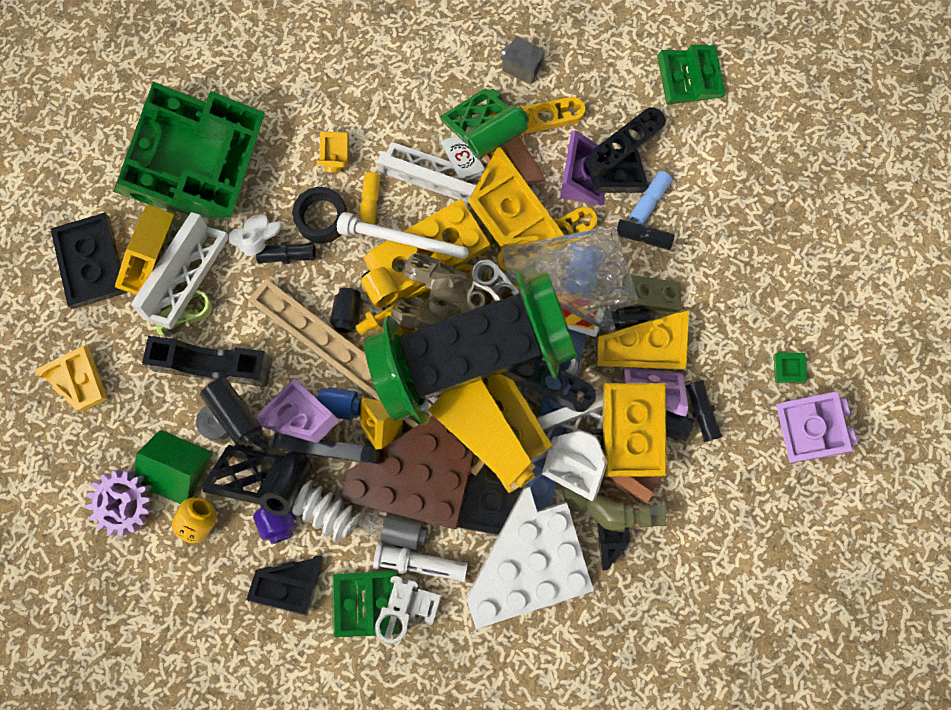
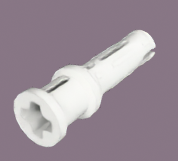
(405, 560)

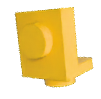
(333, 151)

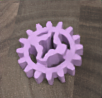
(106, 500)

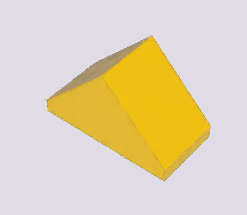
(378, 424)

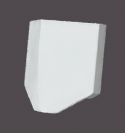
(576, 463)

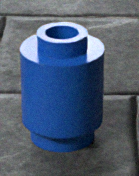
(340, 402)

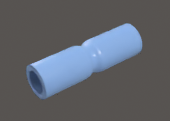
(652, 196)

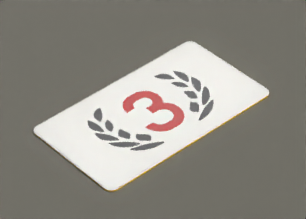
(461, 157)

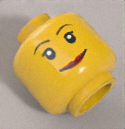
(194, 520)

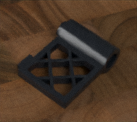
(233, 414)
(277, 484)

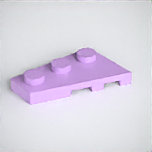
(297, 414)

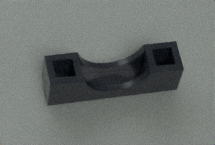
(185, 359)

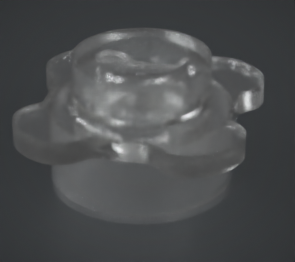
(373, 524)

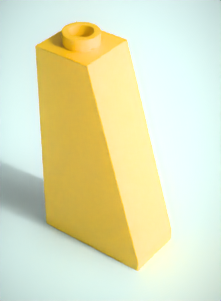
(481, 426)

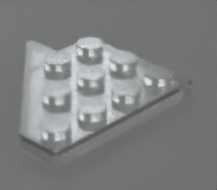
(584, 269)

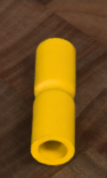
(370, 196)

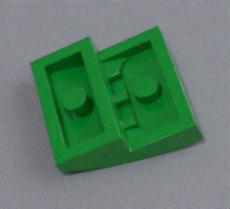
(703, 74)
(377, 593)

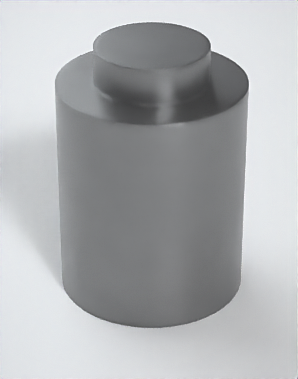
(403, 531)

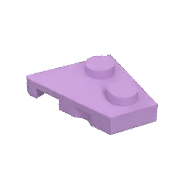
(675, 386)

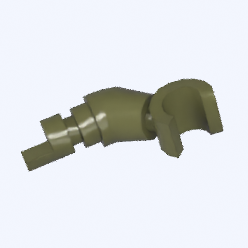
(615, 515)

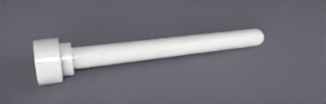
(350, 225)

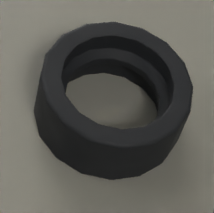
(306, 199)

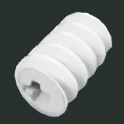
(324, 512)

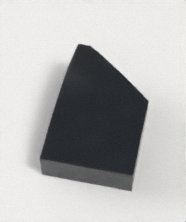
(611, 545)

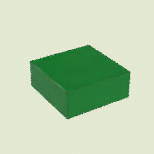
(790, 368)

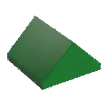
(171, 466)

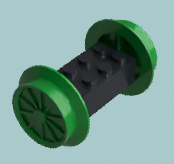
(468, 348)

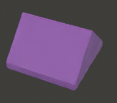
(577, 179)

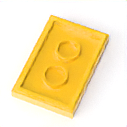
(634, 429)

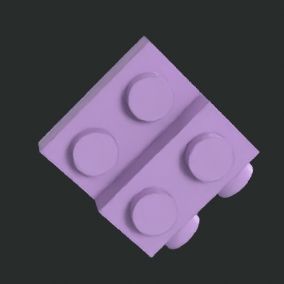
(816, 427)

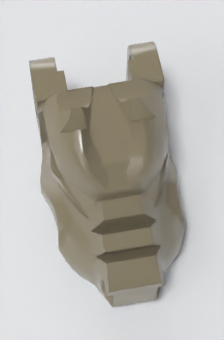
(450, 293)

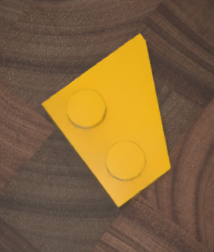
(75, 378)

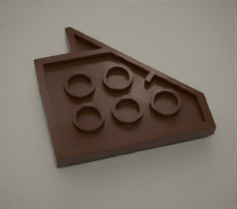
(417, 476)

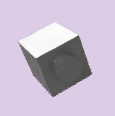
(522, 59)

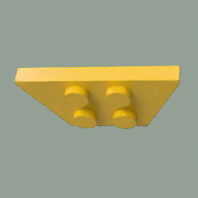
(510, 206)

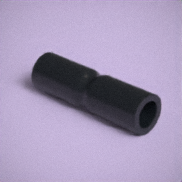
(647, 235)

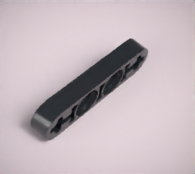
(626, 141)
(537, 383)
(327, 449)

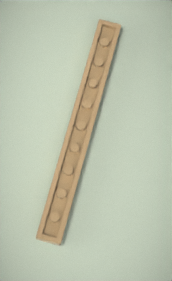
(323, 342)

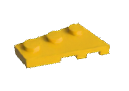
(647, 344)

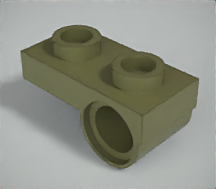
(657, 294)

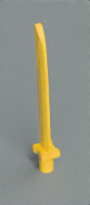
(373, 322)

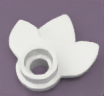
(252, 236)

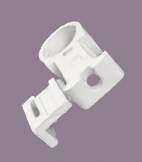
(407, 602)

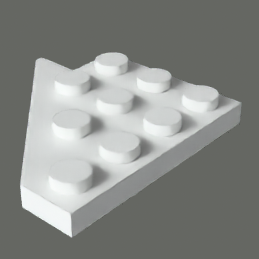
(530, 564)

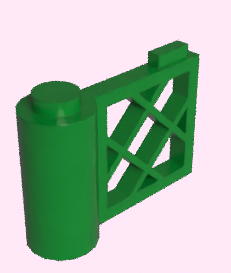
(490, 130)

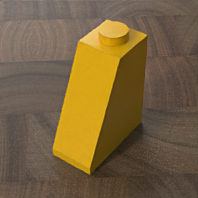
(144, 249)

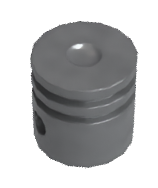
(210, 427)

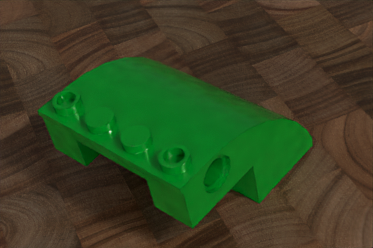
(189, 152)

